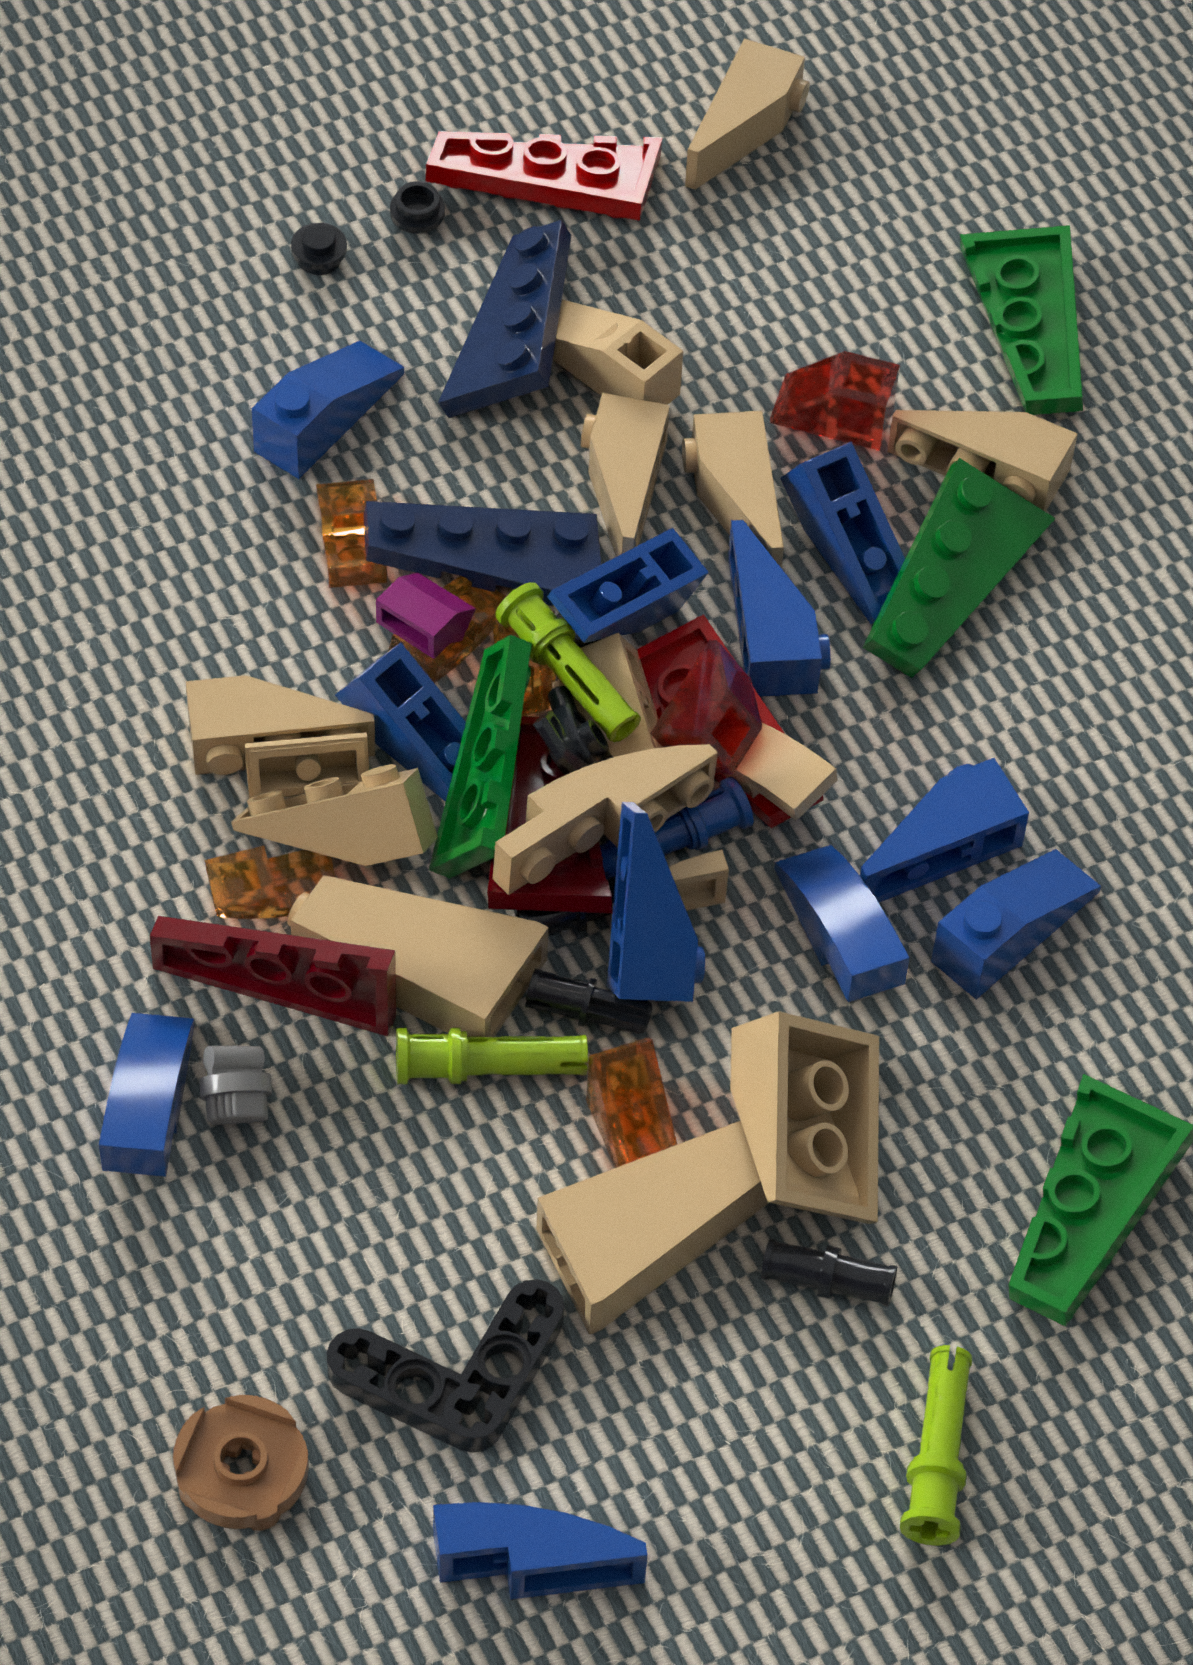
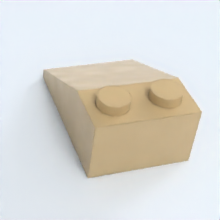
(810, 1112)

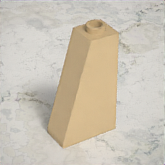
(451, 959)
(647, 1220)

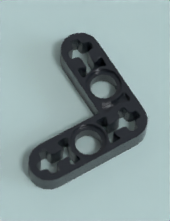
(454, 1392)

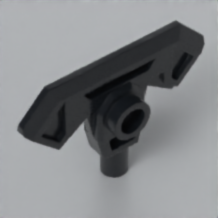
(568, 735)

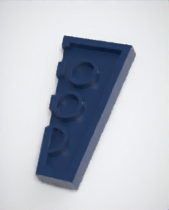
(516, 325)
(483, 543)

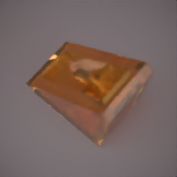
(629, 1101)

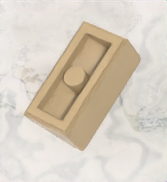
(299, 762)

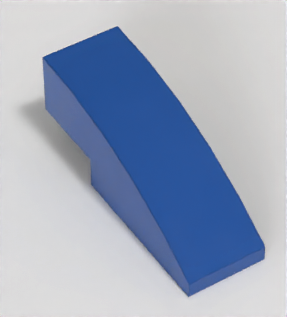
(844, 922)
(146, 1094)
(535, 1548)

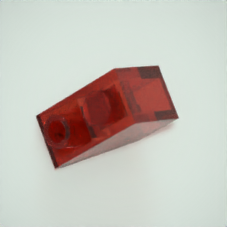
(840, 399)
(713, 708)

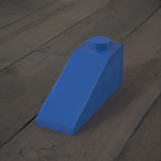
(319, 405)
(847, 525)
(631, 589)
(773, 621)
(410, 716)
(954, 826)
(1009, 920)
(652, 937)

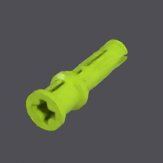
(555, 646)
(458, 1056)
(936, 1471)

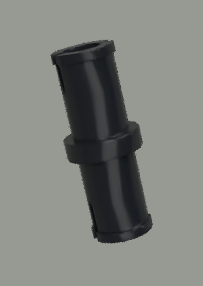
(829, 1272)

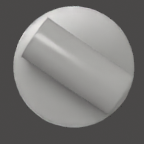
(235, 1084)

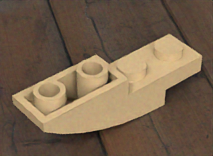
(587, 803)

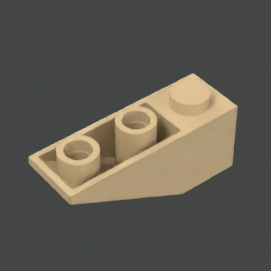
(617, 354)
(1007, 446)
(248, 710)
(354, 822)

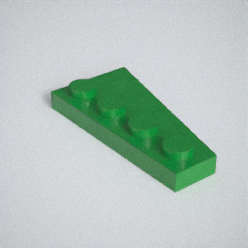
(1031, 306)
(956, 560)
(485, 762)
(1102, 1182)

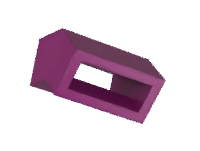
(423, 613)

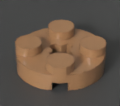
(250, 1498)

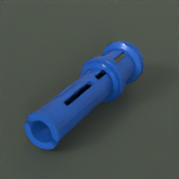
(694, 826)

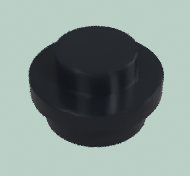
(417, 208)
(319, 248)

